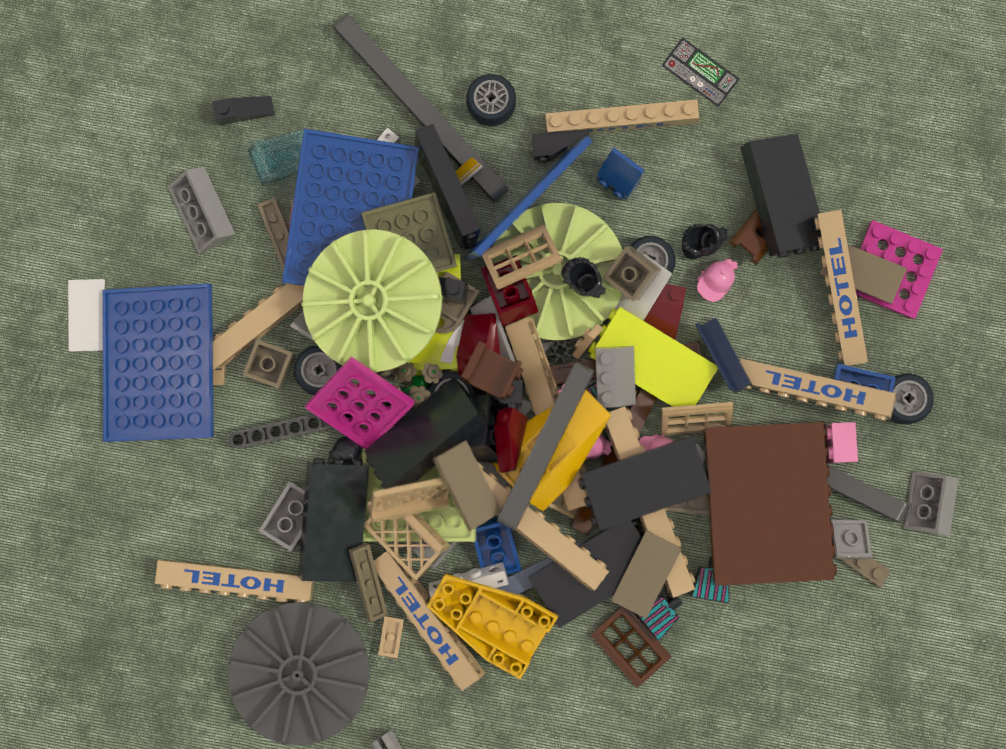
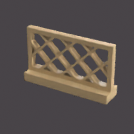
(408, 500)
(426, 533)

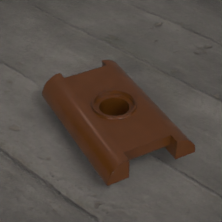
(749, 240)

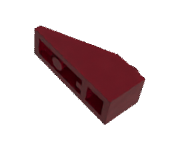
(509, 436)

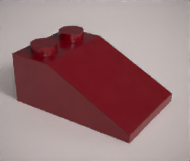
(512, 301)
(667, 310)
(475, 329)

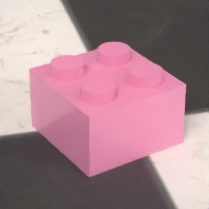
(841, 443)

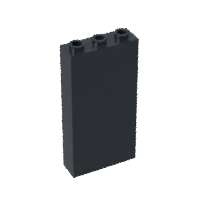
(447, 187)
(783, 194)
(425, 433)
(644, 483)
(332, 519)
(571, 598)

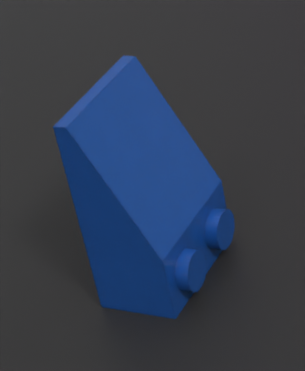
(620, 174)
(863, 377)
(496, 545)

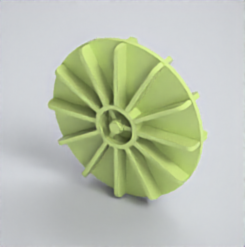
(575, 234)
(372, 299)

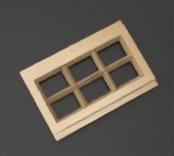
(525, 271)
(706, 409)

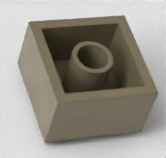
(632, 273)
(269, 364)

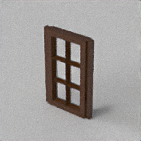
(618, 658)

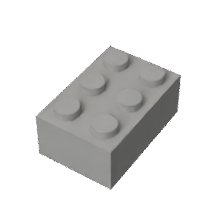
(286, 517)

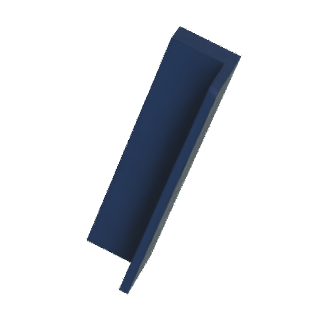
(724, 355)

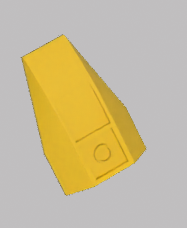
(570, 453)
(492, 621)

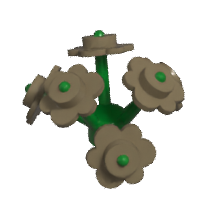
(418, 393)

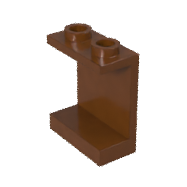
(492, 372)

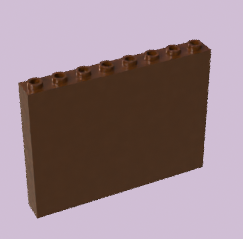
(769, 504)

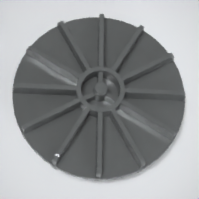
(298, 673)

